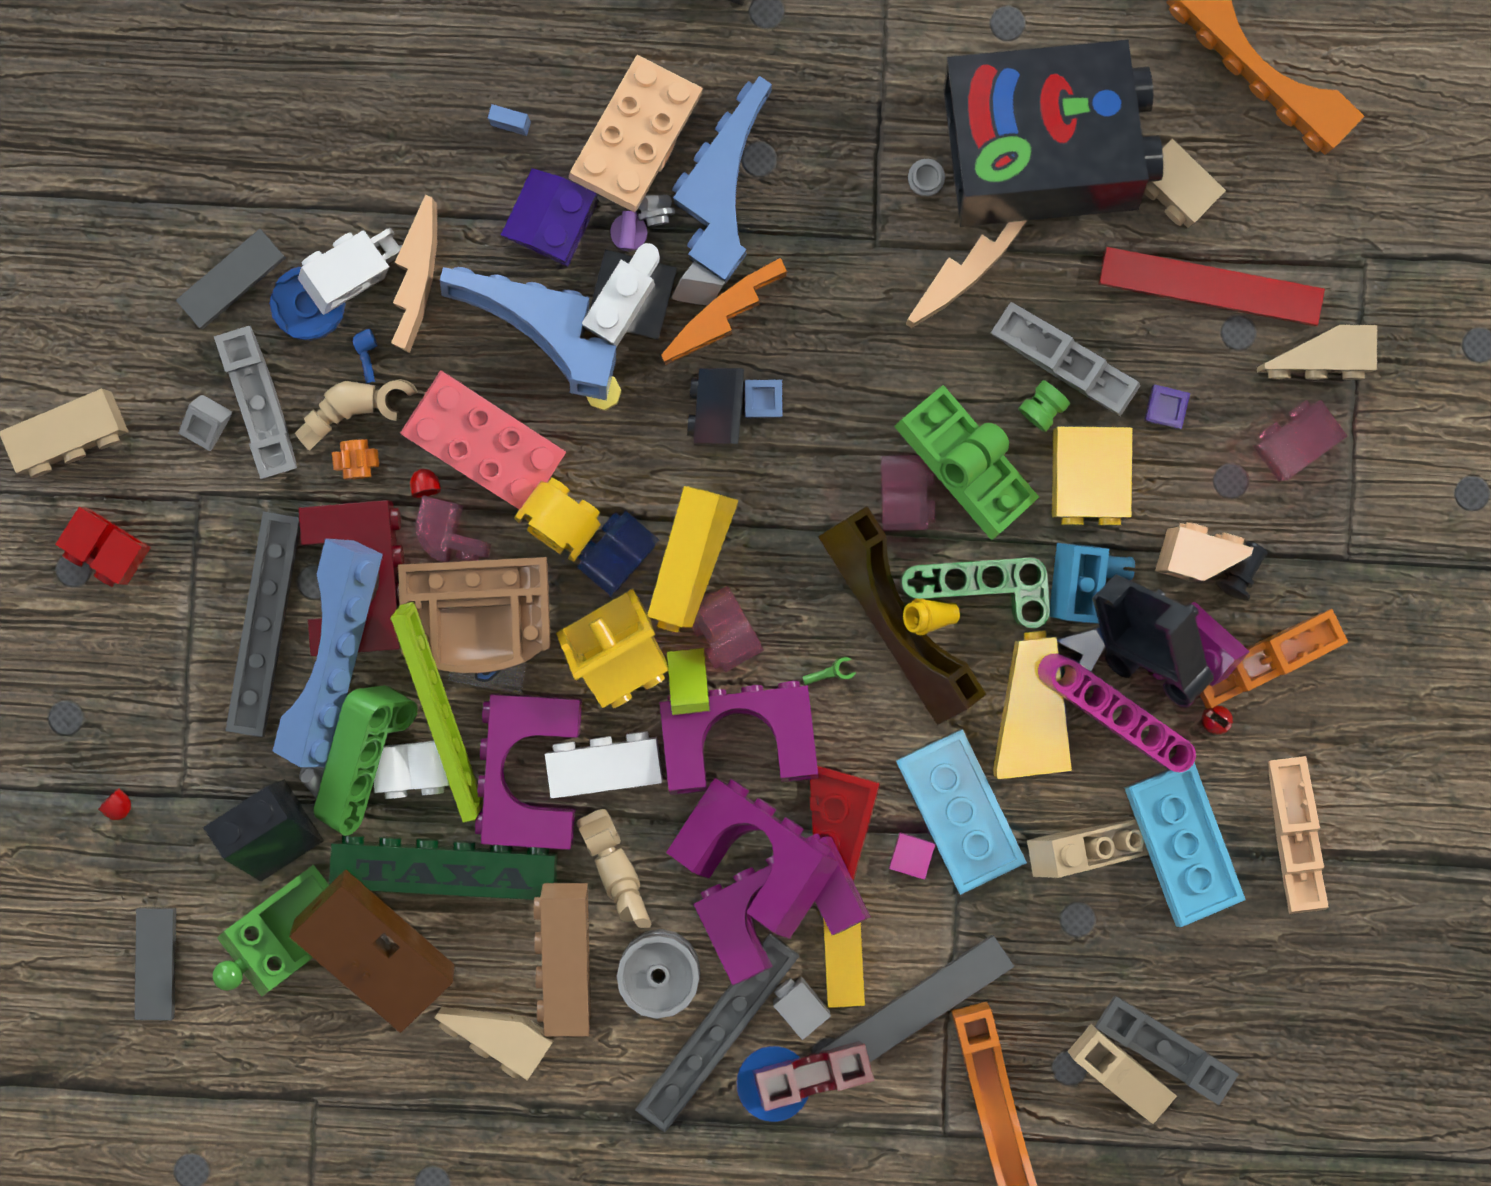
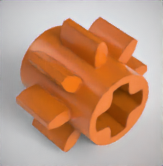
(355, 459)

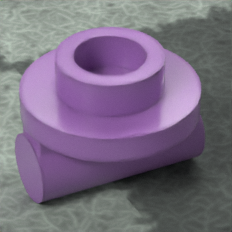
(628, 231)

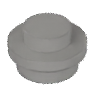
(926, 177)

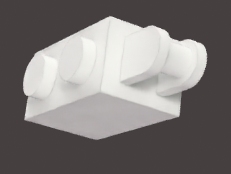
(347, 268)
(623, 296)

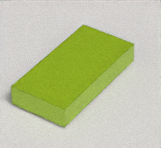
(688, 681)

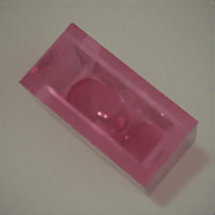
(1299, 440)

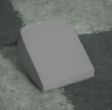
(698, 286)
(204, 422)

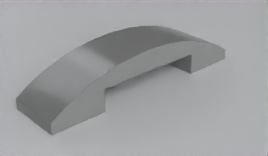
(257, 401)

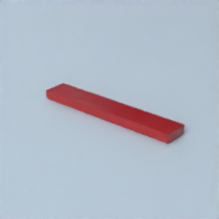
(1211, 286)

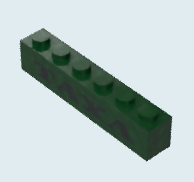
(444, 869)

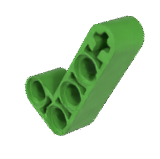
(356, 753)

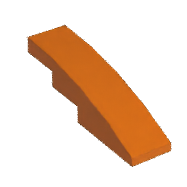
(713, 322)
(1279, 656)

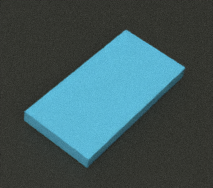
(961, 811)
(1185, 845)

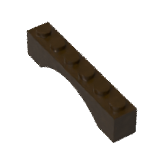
(861, 556)

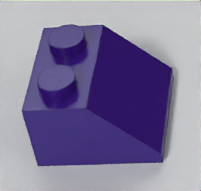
(550, 216)

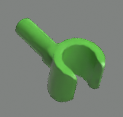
(829, 672)

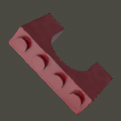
(373, 526)

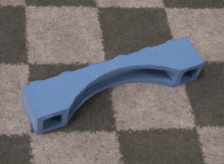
(346, 588)

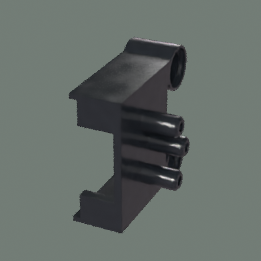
(1152, 633)

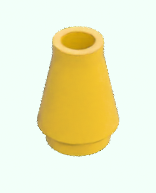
(928, 615)

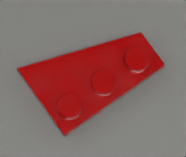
(843, 811)

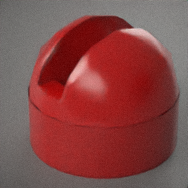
(424, 483)
(1214, 727)
(116, 805)

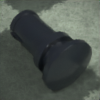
(1242, 573)

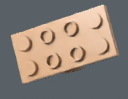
(635, 133)

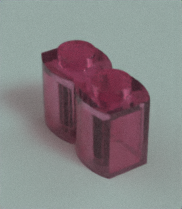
(905, 494)
(726, 630)

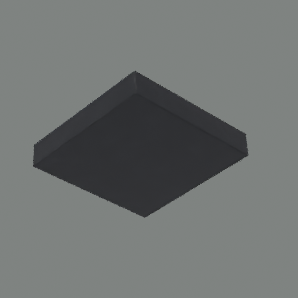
(651, 316)

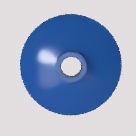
(747, 1087)

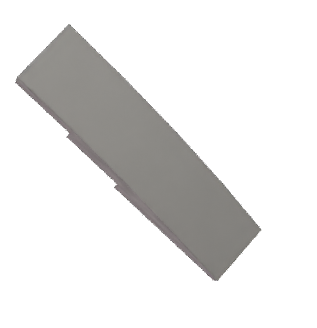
(1065, 358)

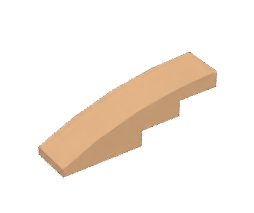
(418, 259)
(956, 278)
(1297, 835)

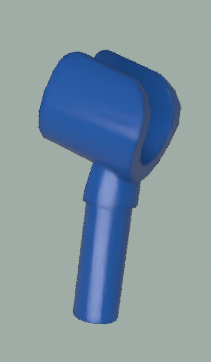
(363, 343)

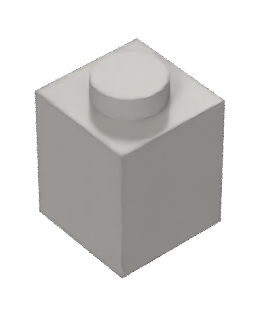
(800, 1006)

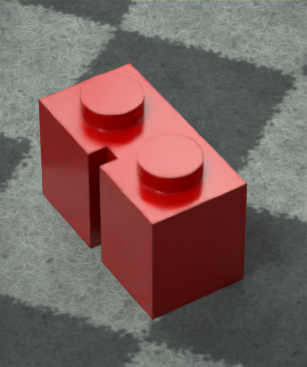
(103, 546)

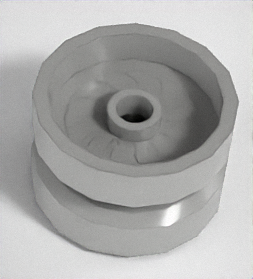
(662, 951)

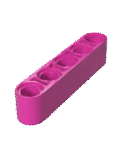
(1132, 717)

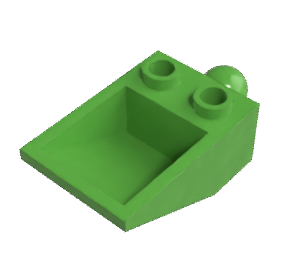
(271, 926)

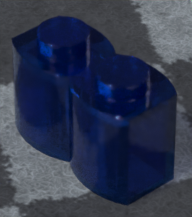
(617, 553)

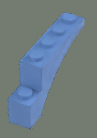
(711, 186)
(545, 316)

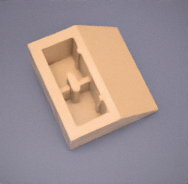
(1197, 556)

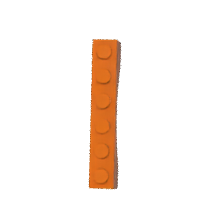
(1317, 113)
(993, 1095)

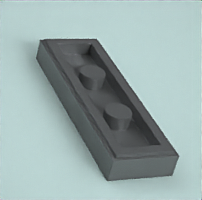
(230, 279)
(155, 963)

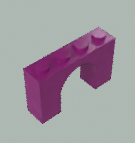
(781, 709)
(504, 816)
(798, 865)
(733, 929)

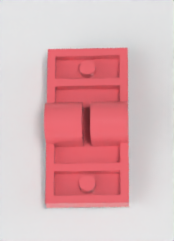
(481, 440)

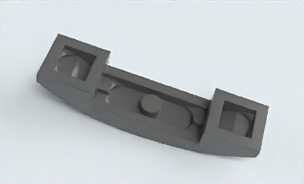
(1167, 1049)

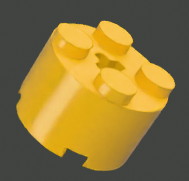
(558, 518)

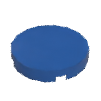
(297, 312)

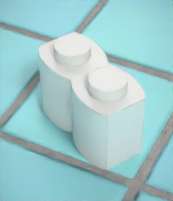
(408, 768)

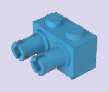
(1078, 576)

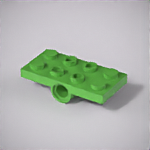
(968, 461)

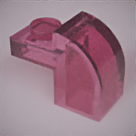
(437, 531)

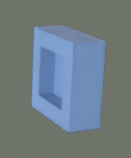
(509, 120)
(763, 398)

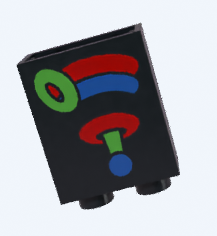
(1049, 132)

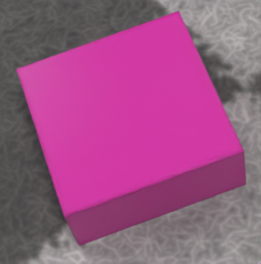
(911, 855)

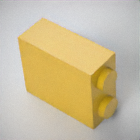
(1092, 474)

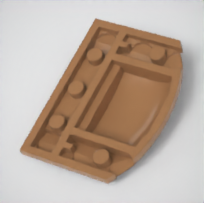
(480, 611)

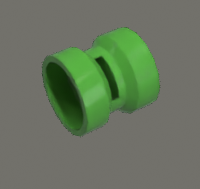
(1044, 406)

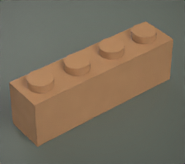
(565, 959)

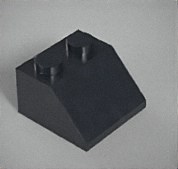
(717, 407)

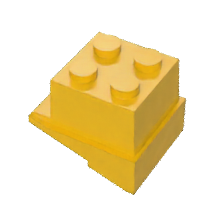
(614, 650)

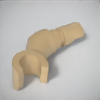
(348, 400)
(614, 867)

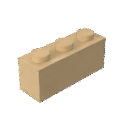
(64, 433)

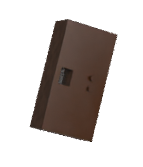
(372, 951)

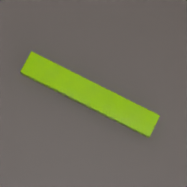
(437, 710)

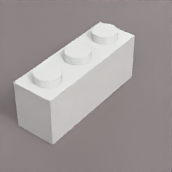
(603, 765)

